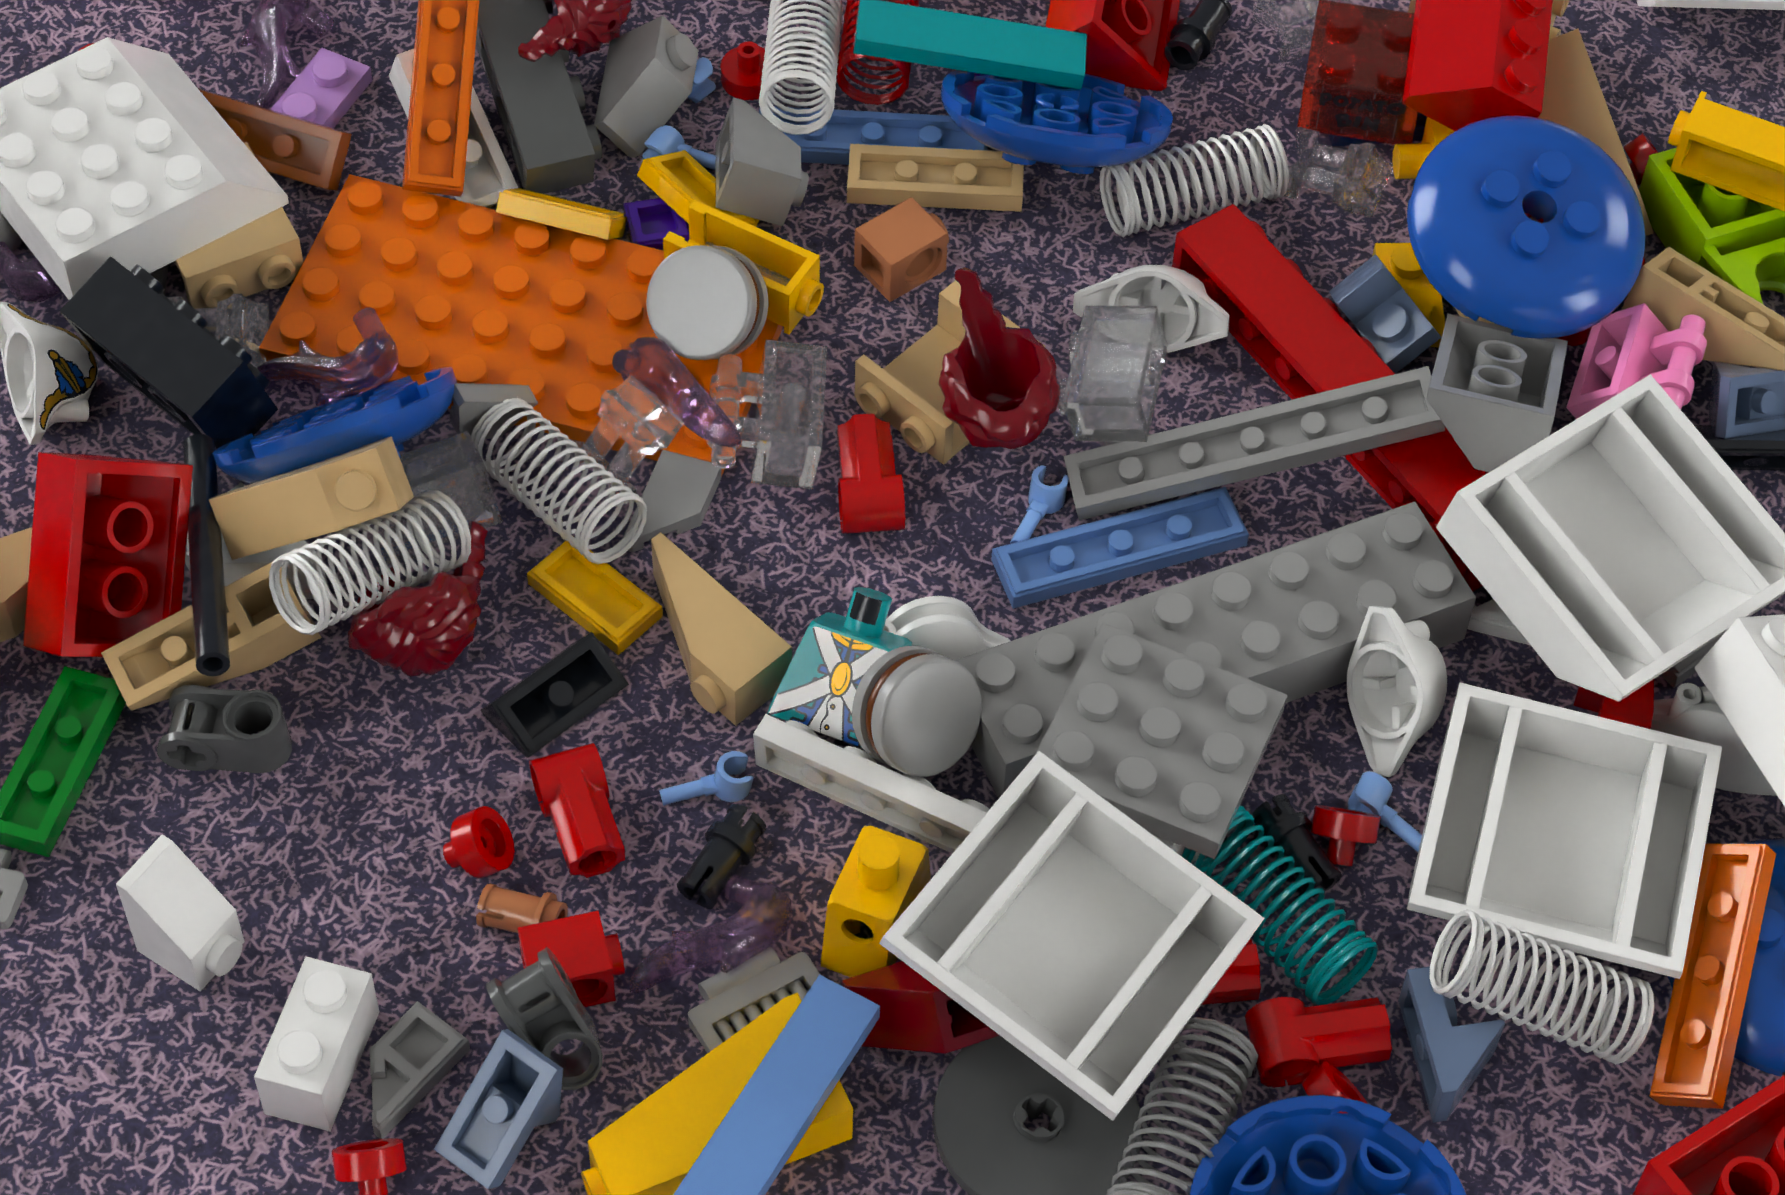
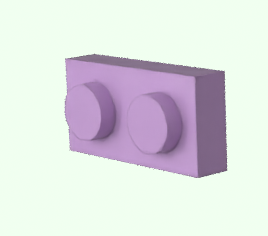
(325, 89)

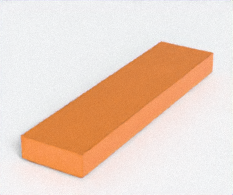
(440, 96)
(1715, 978)

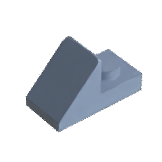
(1384, 314)
(1746, 400)
(1444, 1053)
(501, 1108)

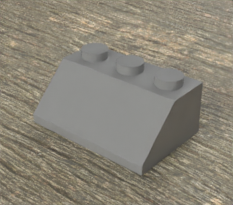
(1495, 389)

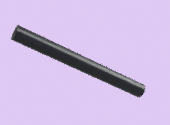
(206, 560)

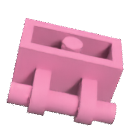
(1631, 347)

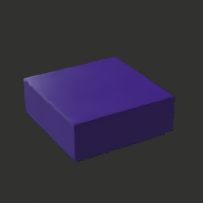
(651, 221)

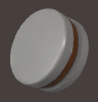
(707, 302)
(916, 711)

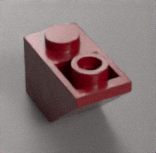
(915, 1012)

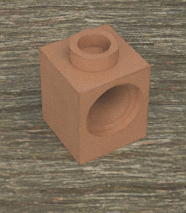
(901, 249)

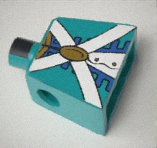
(831, 664)

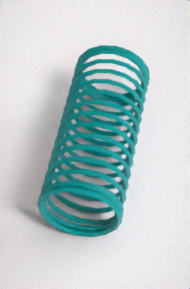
(1336, 958)

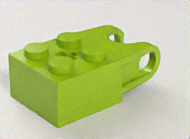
(1716, 228)

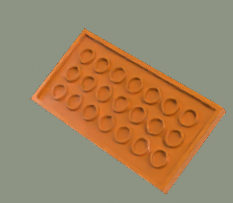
(485, 298)

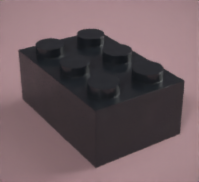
(170, 354)

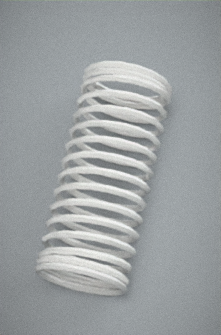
(779, 34)
(1128, 197)
(580, 541)
(319, 586)
(1608, 1003)

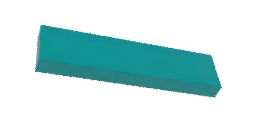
(970, 43)

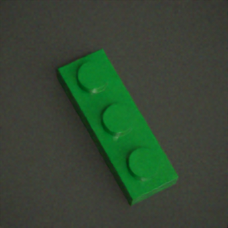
(57, 760)

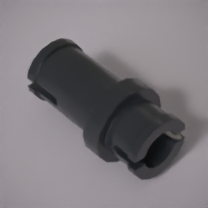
(1195, 35)
(1293, 833)
(726, 849)

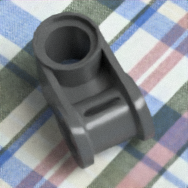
(222, 731)
(545, 1010)

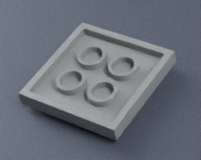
(1163, 736)

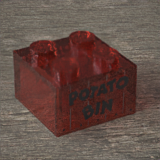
(1358, 74)

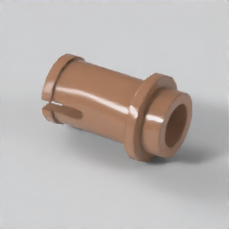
(516, 909)

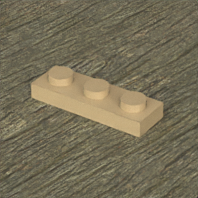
(934, 177)

